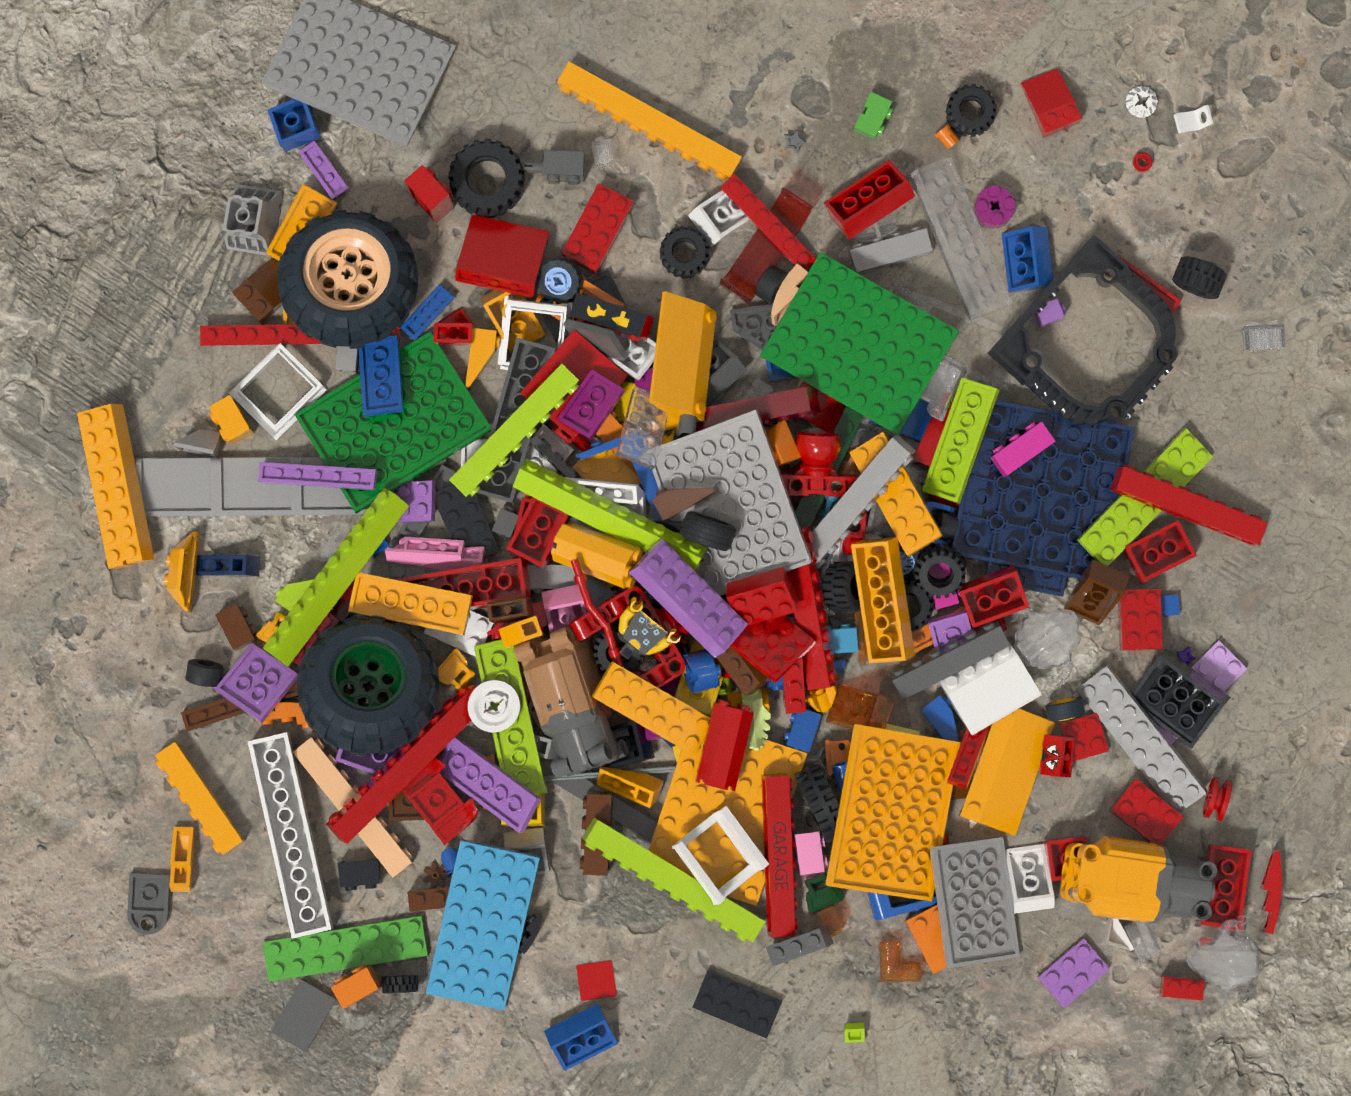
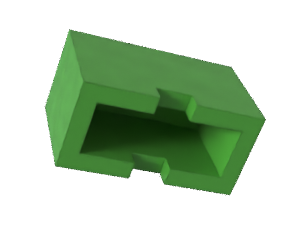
(871, 122)

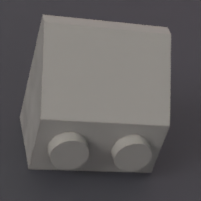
(530, 842)

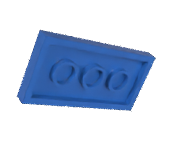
(381, 377)

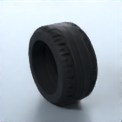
(708, 531)

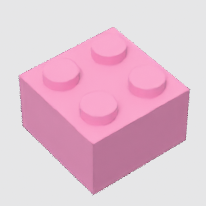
(563, 606)
(810, 853)

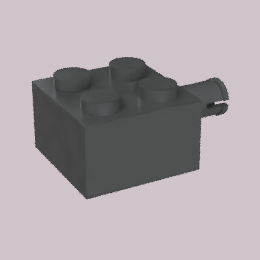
(559, 166)

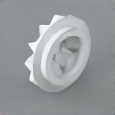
(1140, 110)

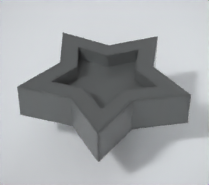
(794, 141)

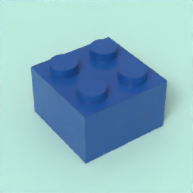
(294, 124)

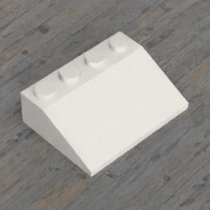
(990, 689)

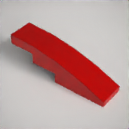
(930, 440)
(1273, 884)

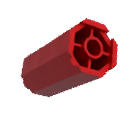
(724, 745)

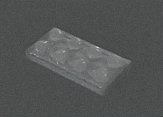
(642, 430)

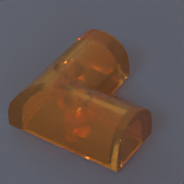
(892, 969)

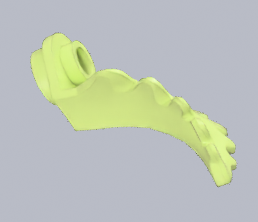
(758, 723)

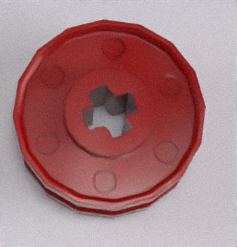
(1217, 799)

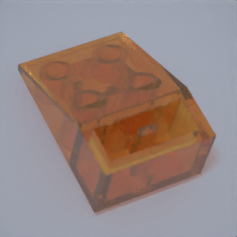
(859, 707)

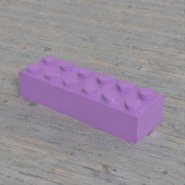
(688, 598)

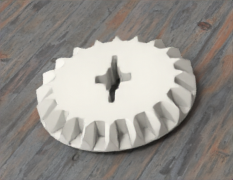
(496, 692)

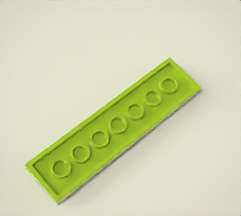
(1128, 517)
(516, 745)

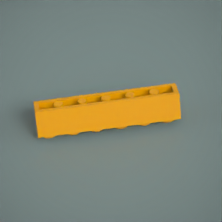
(199, 798)

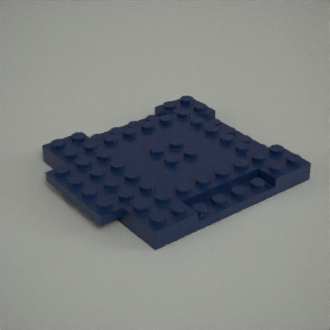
(1045, 503)

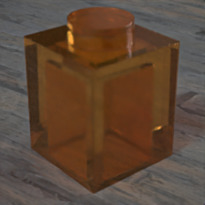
(832, 918)

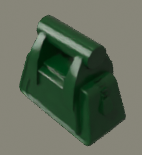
(823, 896)

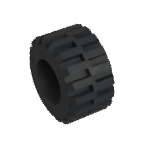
(976, 94)
(684, 235)
(1199, 277)
(945, 585)
(841, 587)
(925, 603)
(602, 654)

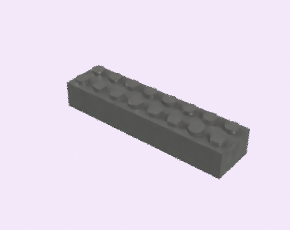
(524, 364)

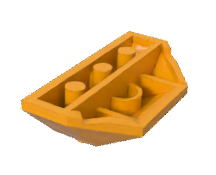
(182, 570)

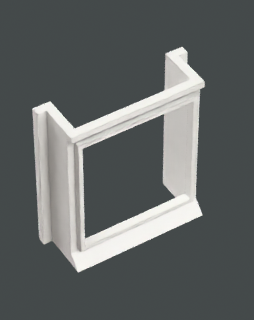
(530, 306)
(289, 419)
(739, 839)

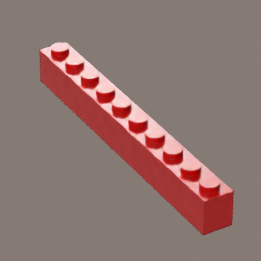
(402, 767)

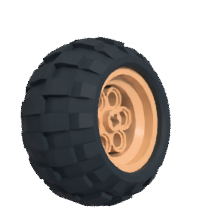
(363, 316)

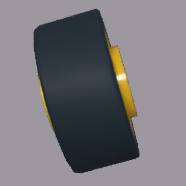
(1065, 709)

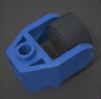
(945, 521)

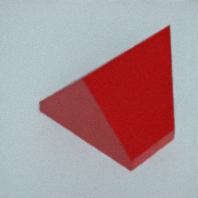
(454, 329)

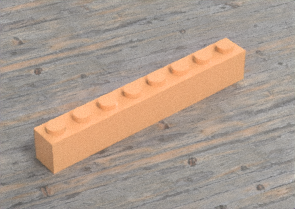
(338, 789)

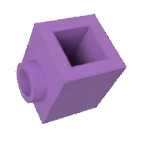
(1051, 313)

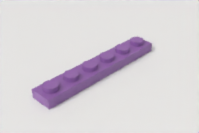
(317, 476)

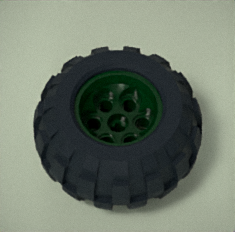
(355, 647)

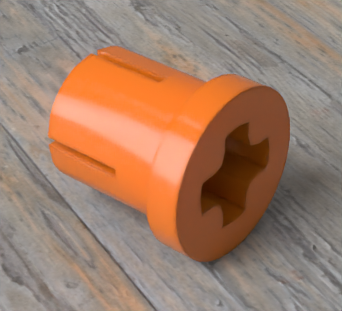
(947, 136)

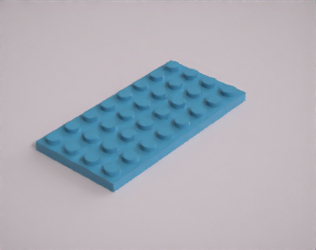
(482, 924)

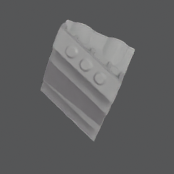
(251, 219)

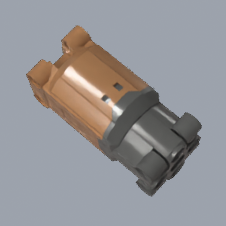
(561, 684)

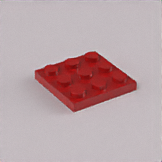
(773, 646)

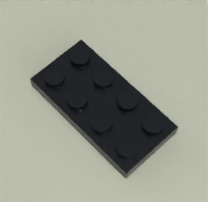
(465, 519)
(737, 1004)

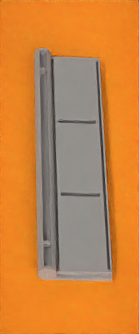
(231, 488)

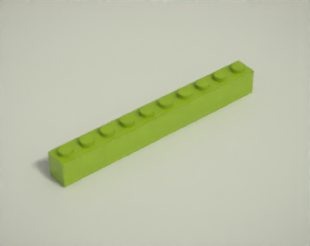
(602, 512)
(335, 576)
(671, 879)

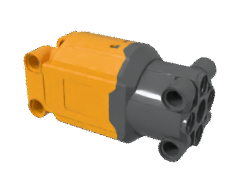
(1137, 881)

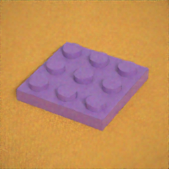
(256, 682)

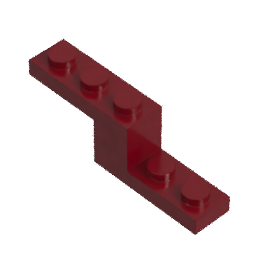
(333, 618)

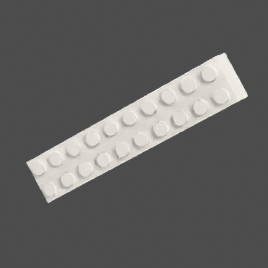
(290, 835)

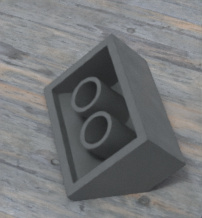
(724, 371)

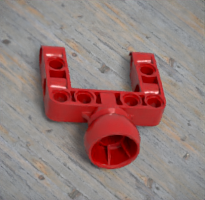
(817, 474)
(612, 610)

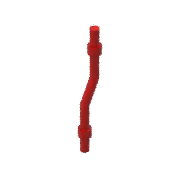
(580, 579)

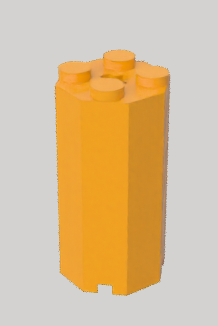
(597, 553)

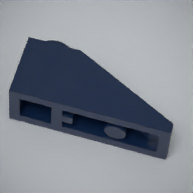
(228, 565)

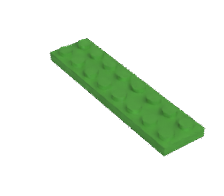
(345, 948)

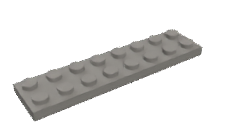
(1142, 739)

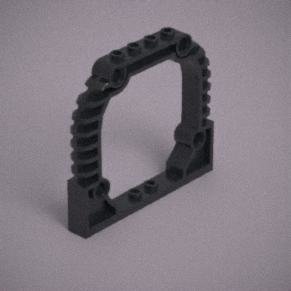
(1015, 348)

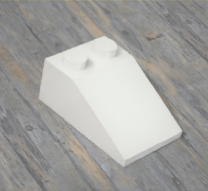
(717, 218)
(639, 358)
(1029, 878)

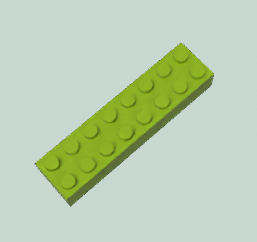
(517, 426)

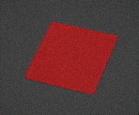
(596, 980)

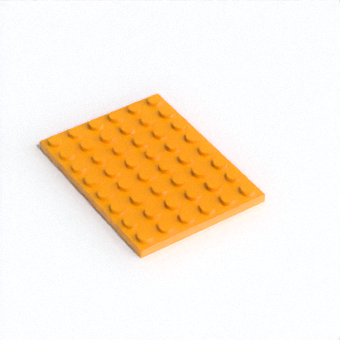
(693, 802)
(891, 812)

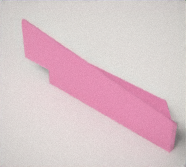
(435, 553)

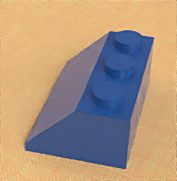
(1027, 259)
(580, 1037)

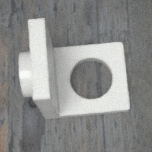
(1192, 120)

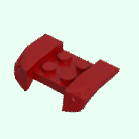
(439, 802)

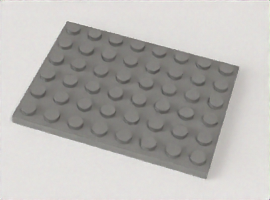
(359, 66)
(749, 497)

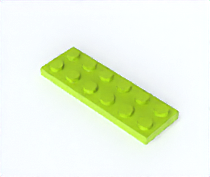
(960, 440)

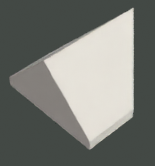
(1115, 935)

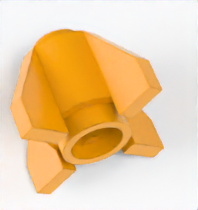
(820, 699)

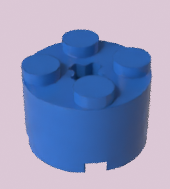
(701, 671)

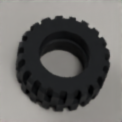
(477, 153)

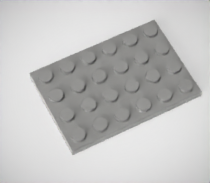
(974, 902)

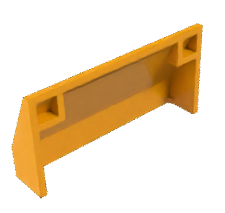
(682, 356)
(1007, 771)

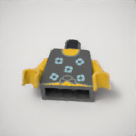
(642, 633)

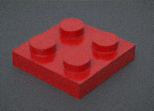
(1087, 734)

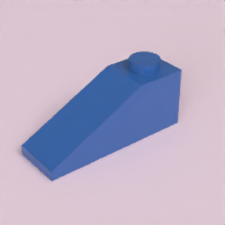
(941, 718)

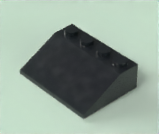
(1179, 698)

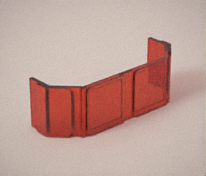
(760, 251)

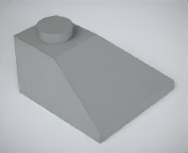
(201, 442)

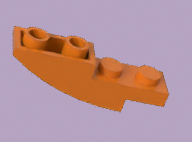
(286, 712)

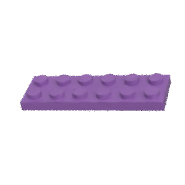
(488, 784)

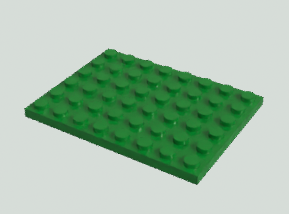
(859, 343)
(400, 445)

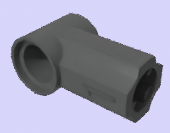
(686, 426)

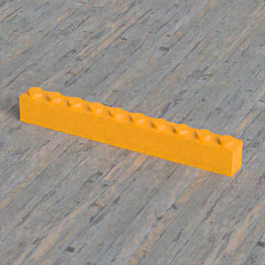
(649, 121)

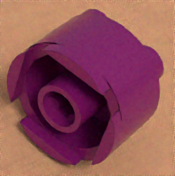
(991, 196)

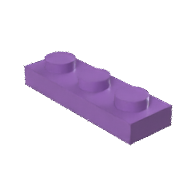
(323, 170)

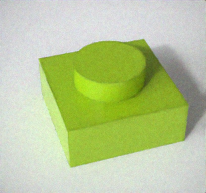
(854, 1032)

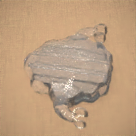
(1048, 638)
(1226, 959)

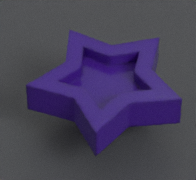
(1185, 655)

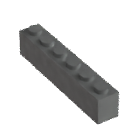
(949, 659)

